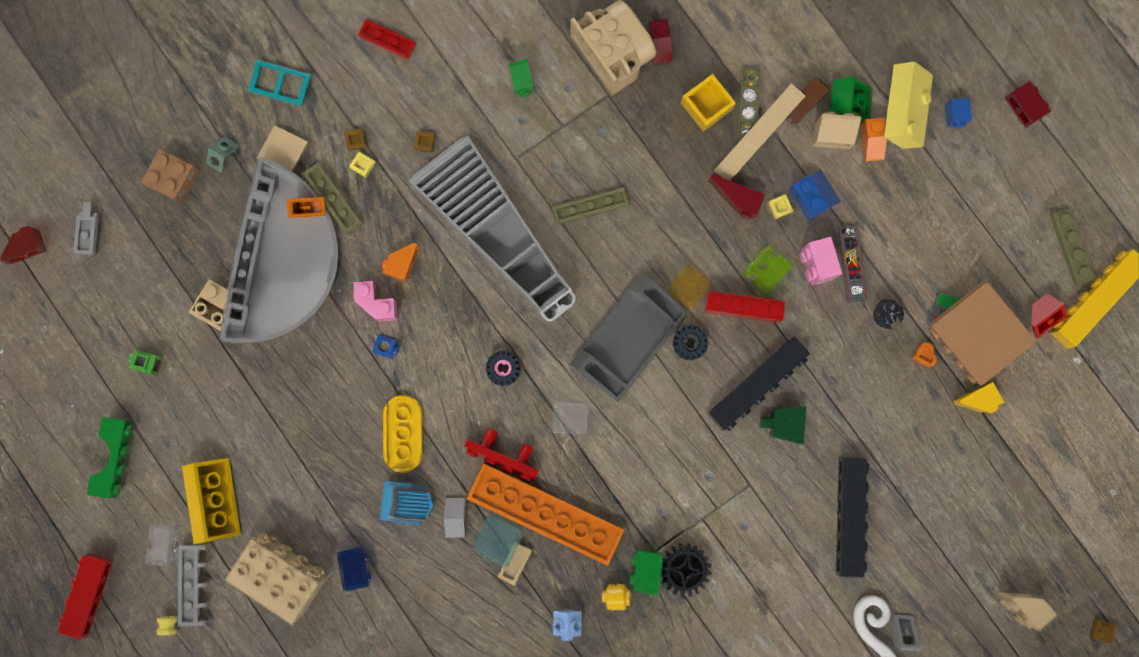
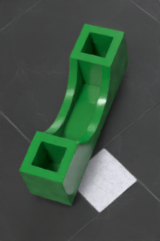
(116, 435)

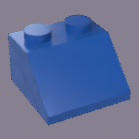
(814, 195)

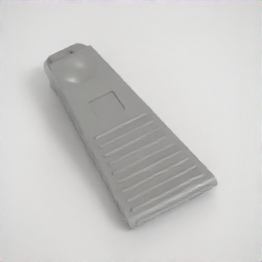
(478, 208)

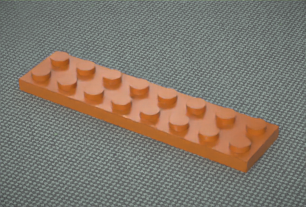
(545, 514)

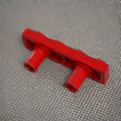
(491, 457)

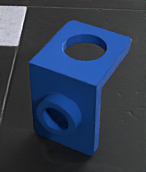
(393, 349)

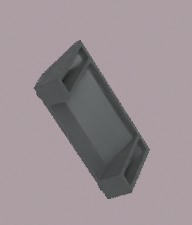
(629, 337)

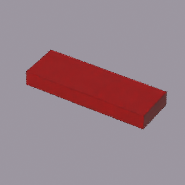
(387, 39)

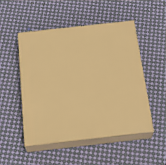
(283, 148)

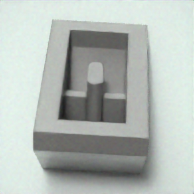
(454, 517)
(905, 633)

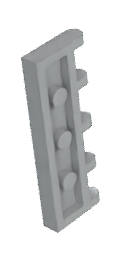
(189, 585)

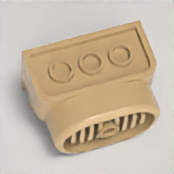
(613, 44)

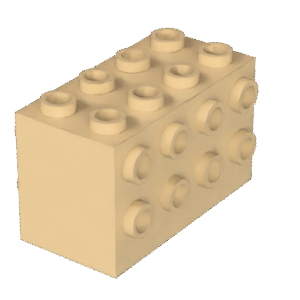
(277, 577)

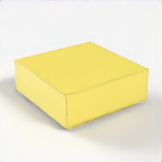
(362, 164)
(780, 206)

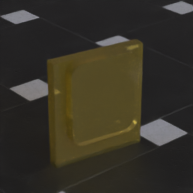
(689, 287)

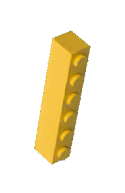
(1098, 300)

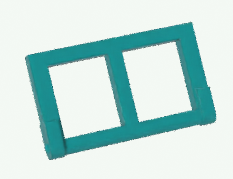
(276, 95)

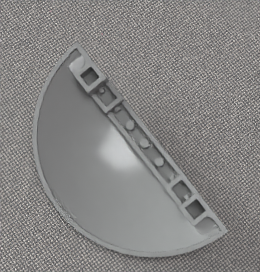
(279, 262)

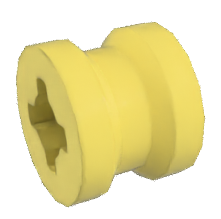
(167, 625)

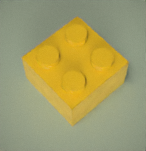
(708, 102)

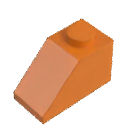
(873, 139)
(400, 262)

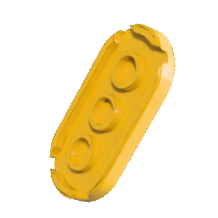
(402, 433)

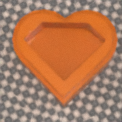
(925, 355)

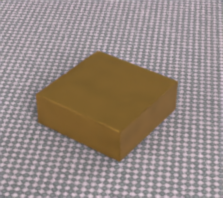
(355, 139)
(424, 141)

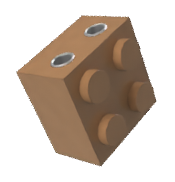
(170, 176)

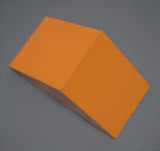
(305, 207)

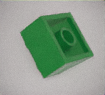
(851, 96)
(646, 571)

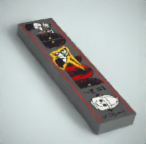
(852, 264)

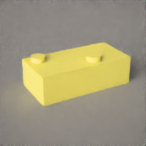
(908, 105)

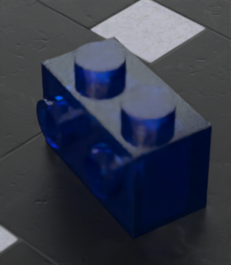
(353, 569)

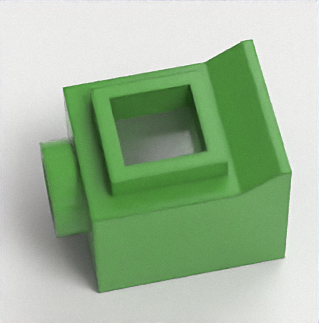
(143, 362)

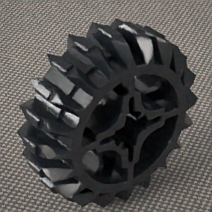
(684, 578)

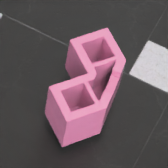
(366, 297)

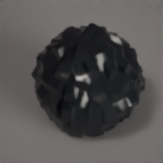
(887, 312)

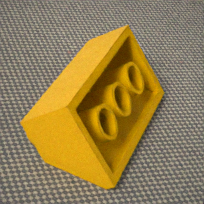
(211, 500)

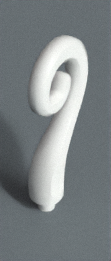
(876, 644)

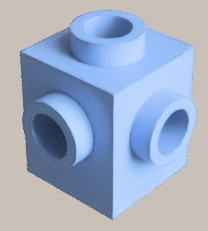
(567, 624)

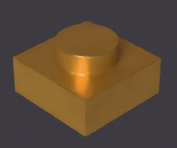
(1103, 631)

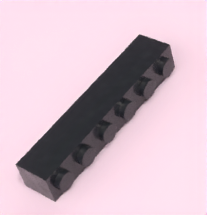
(758, 383)
(851, 517)

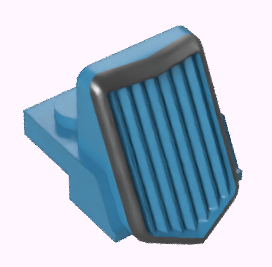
(405, 503)

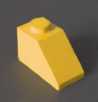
(982, 399)

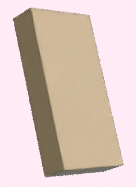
(516, 565)

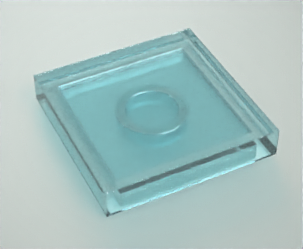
(498, 541)

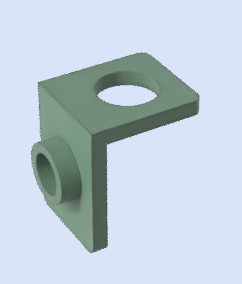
(221, 150)

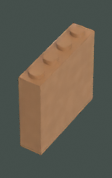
(981, 334)

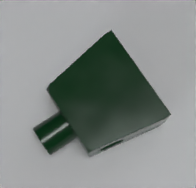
(786, 424)

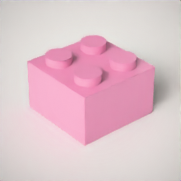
(820, 261)

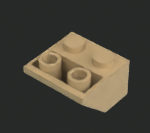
(836, 130)
(210, 304)
(1027, 609)

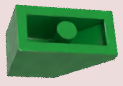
(521, 78)

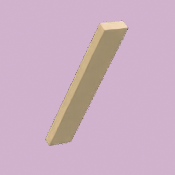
(760, 132)

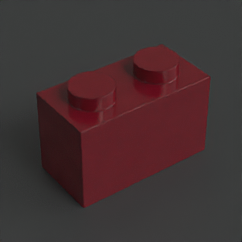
(1028, 104)

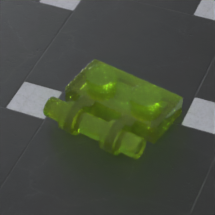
(771, 274)

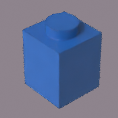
(958, 113)

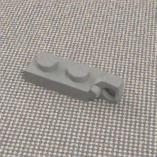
(86, 230)

